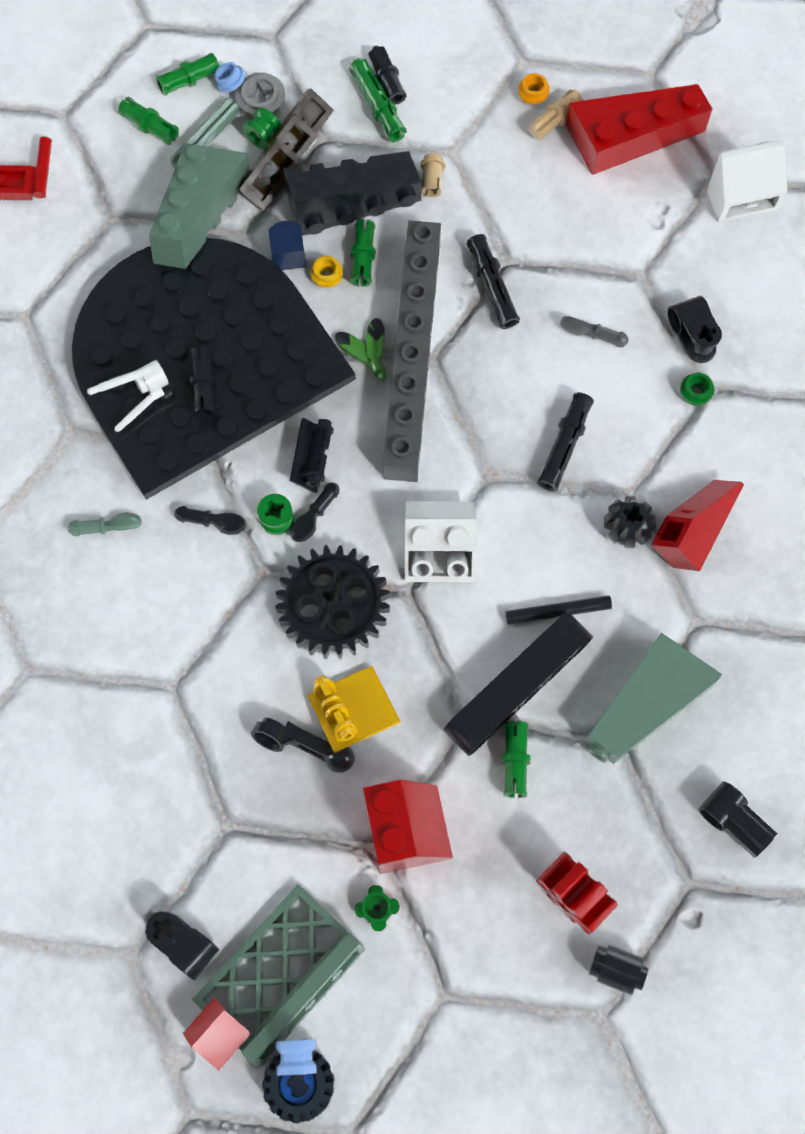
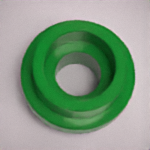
(699, 381)

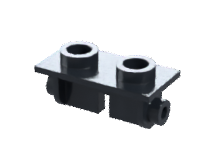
(310, 455)

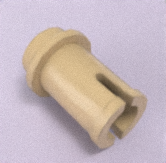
(432, 174)

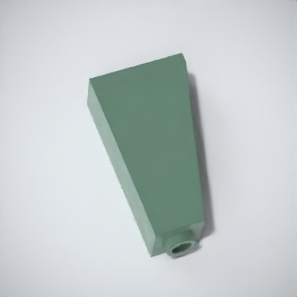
(655, 693)

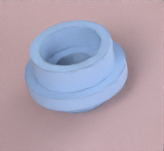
(229, 77)

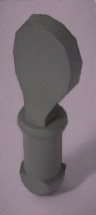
(578, 327)

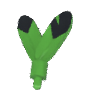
(368, 353)

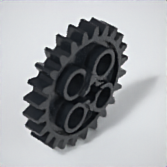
(362, 611)

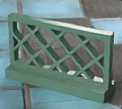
(306, 992)

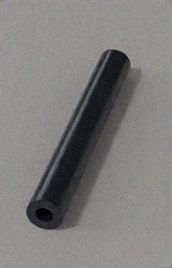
(558, 609)

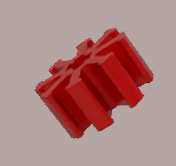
(577, 893)

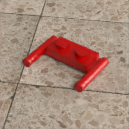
(26, 181)

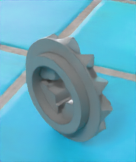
(269, 86)

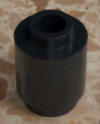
(618, 969)

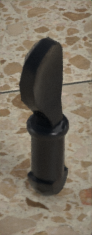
(225, 522)
(305, 525)

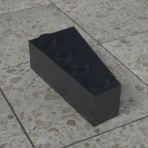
(351, 191)

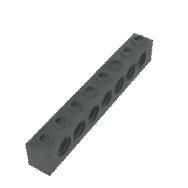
(412, 352)

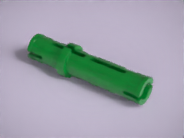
(382, 108)

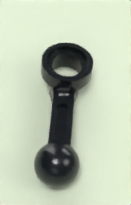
(276, 736)

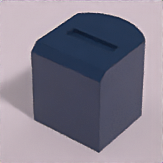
(287, 245)

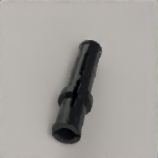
(488, 269)
(570, 430)

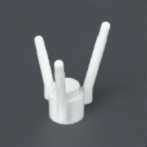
(147, 378)

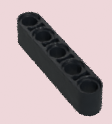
(517, 683)

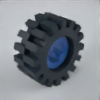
(296, 1108)

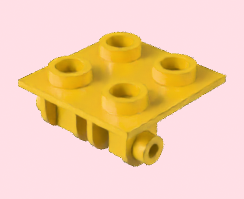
(352, 708)

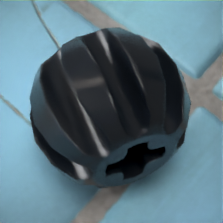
(629, 534)

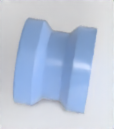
(296, 1057)

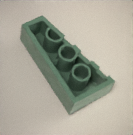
(195, 199)

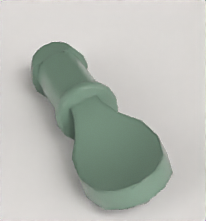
(120, 522)

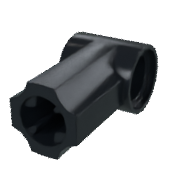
(728, 812)

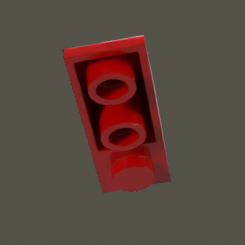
(694, 525)

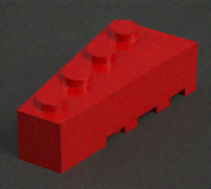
(635, 124)

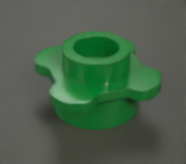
(374, 897)

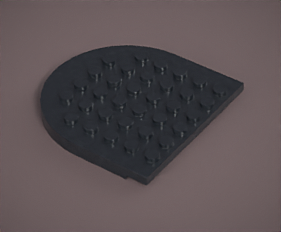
(264, 345)

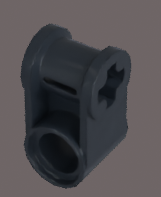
(695, 328)
(185, 948)

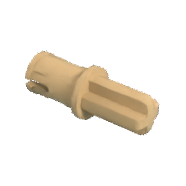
(554, 116)

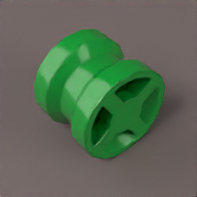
(261, 128)
(277, 522)

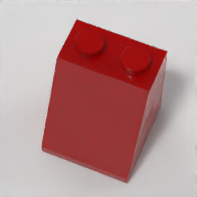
(407, 824)

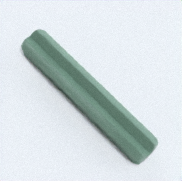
(211, 127)

